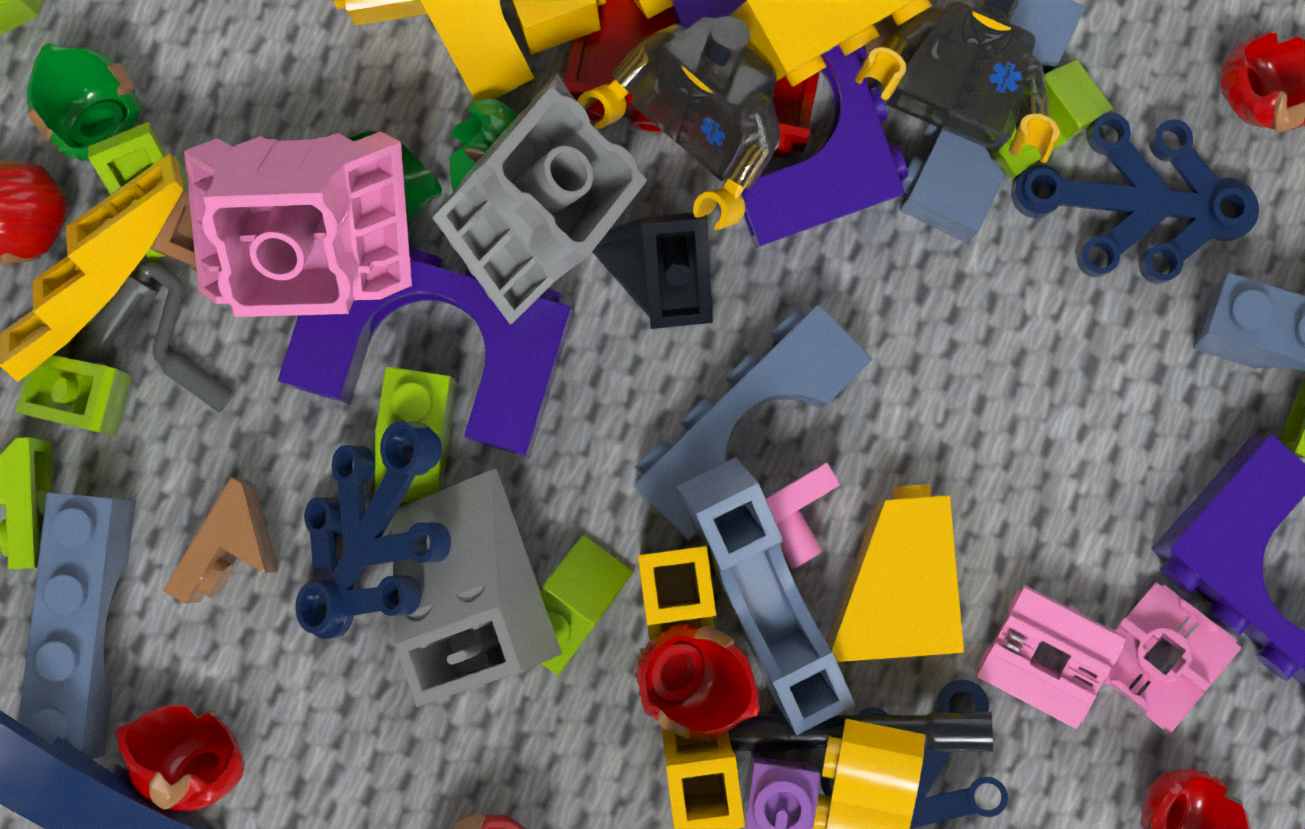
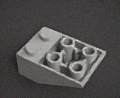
(479, 604)

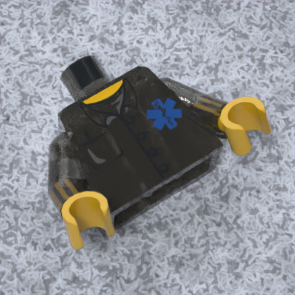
(968, 76)
(707, 98)

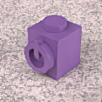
(780, 794)

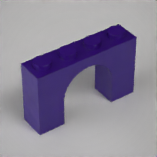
(849, 170)
(519, 359)
(1223, 543)

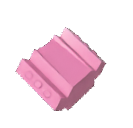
(298, 223)

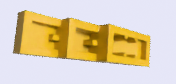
(100, 256)

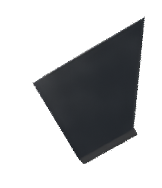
(662, 267)

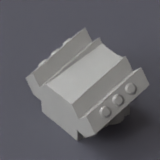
(538, 200)

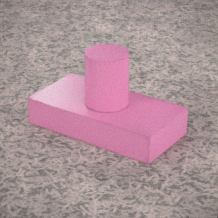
(799, 541)

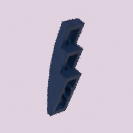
(69, 790)

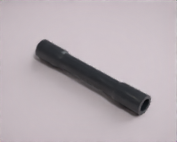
(942, 731)

